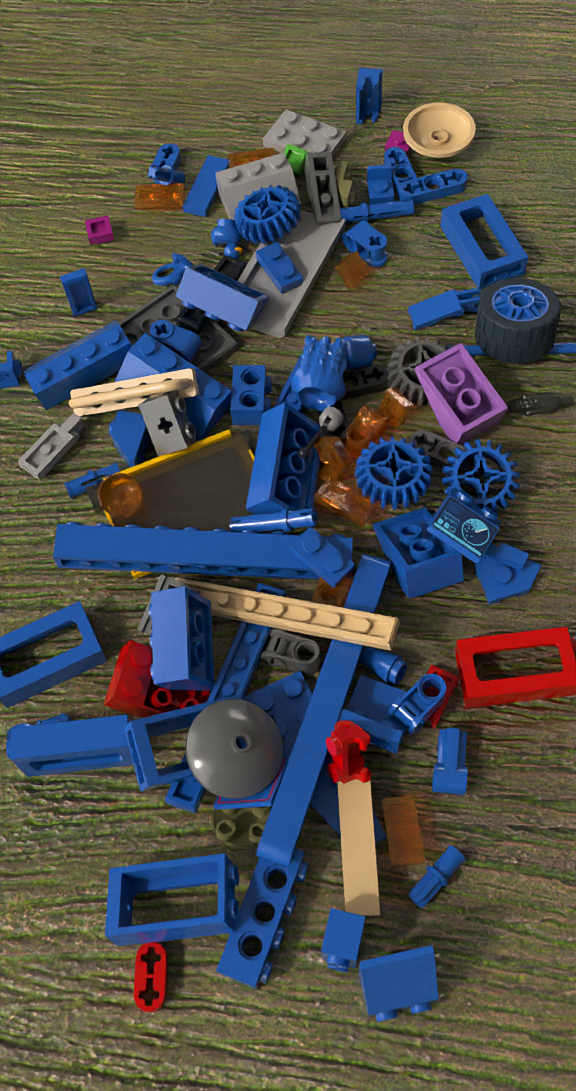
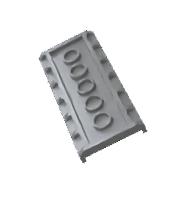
(308, 250)

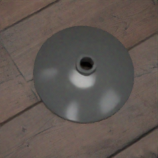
(218, 760)

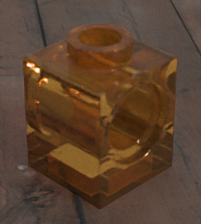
(340, 592)

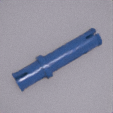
(377, 211)
(283, 520)

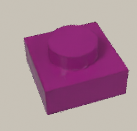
(397, 139)
(99, 230)

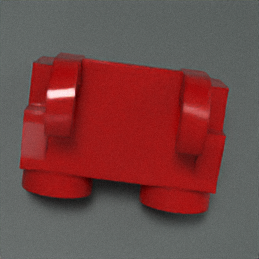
(345, 750)

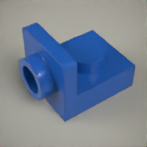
(380, 184)
(10, 371)

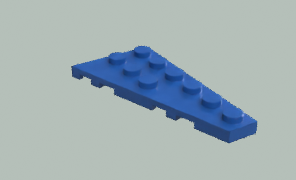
(288, 703)

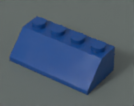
(152, 358)
(78, 365)
(278, 473)

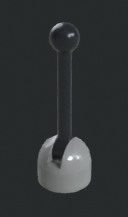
(325, 424)

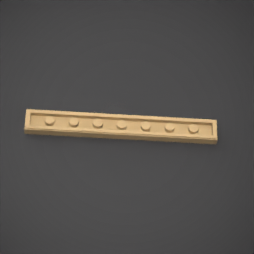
(299, 615)

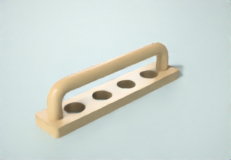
(109, 395)

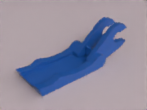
(443, 306)

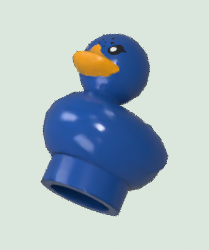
(228, 234)

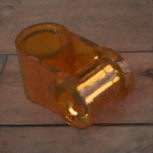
(365, 428)

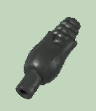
(540, 403)

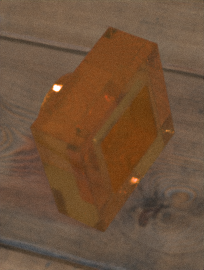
(352, 269)
(395, 406)

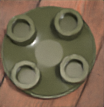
(240, 826)

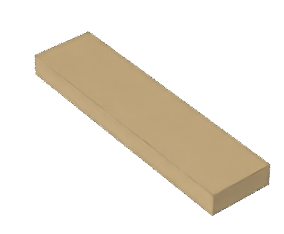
(358, 849)

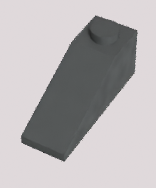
(322, 187)

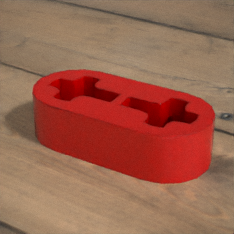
(143, 975)

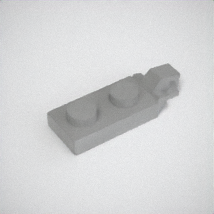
(51, 446)

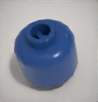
(359, 351)

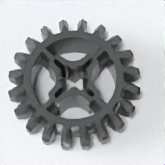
(405, 378)

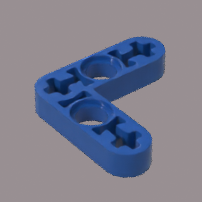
(449, 181)

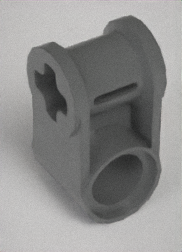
(286, 649)

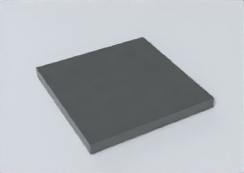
(216, 342)

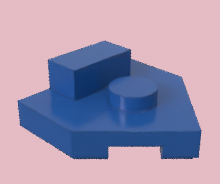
(505, 572)

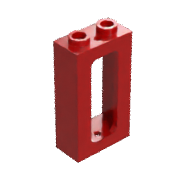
(516, 689)

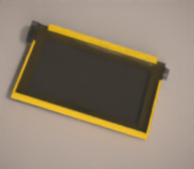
(191, 486)

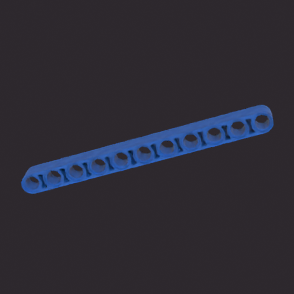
(327, 701)

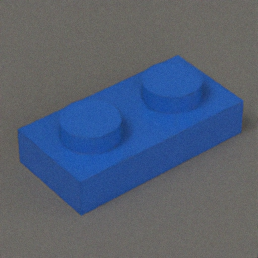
(279, 267)
(322, 557)

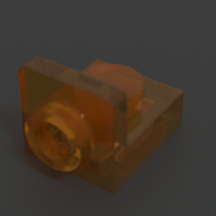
(334, 456)

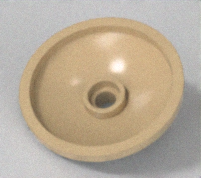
(439, 130)

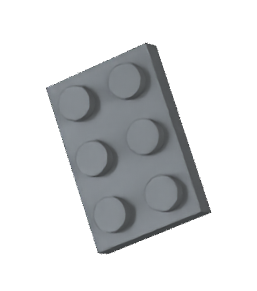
(303, 133)

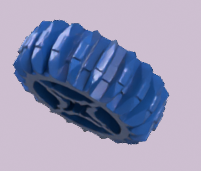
(267, 214)
(494, 476)
(377, 480)

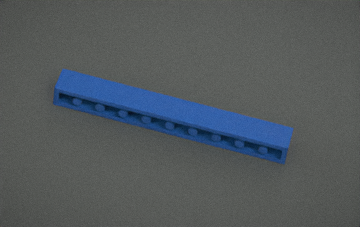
(184, 551)

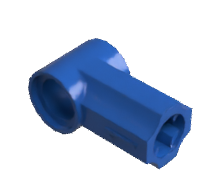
(450, 769)

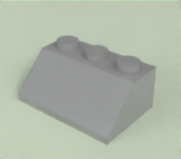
(242, 179)

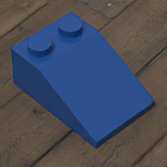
(417, 556)
(399, 983)

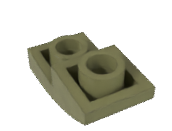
(345, 186)

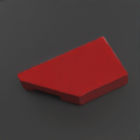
(451, 682)

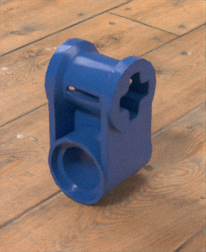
(367, 242)
(177, 339)
(415, 707)

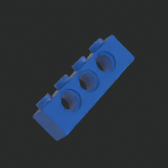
(234, 962)

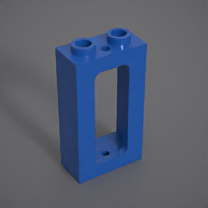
(480, 269)
(57, 669)
(142, 729)
(70, 746)
(166, 875)

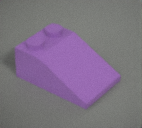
(460, 394)

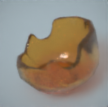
(121, 496)

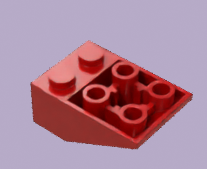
(134, 689)

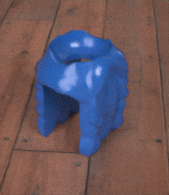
(320, 375)

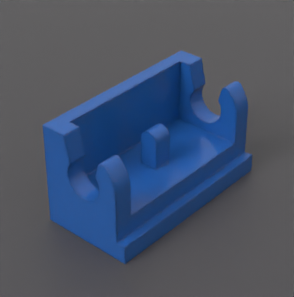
(368, 94)

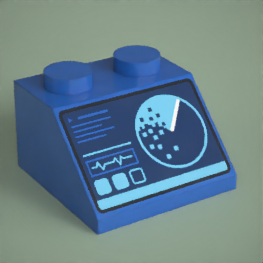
(464, 525)

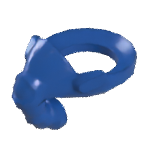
(177, 275)

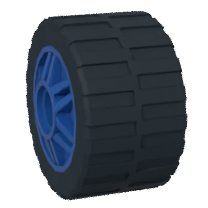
(517, 320)

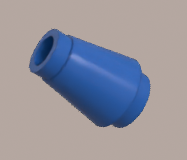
(384, 664)

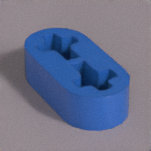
(170, 151)

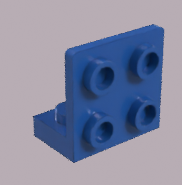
(370, 711)

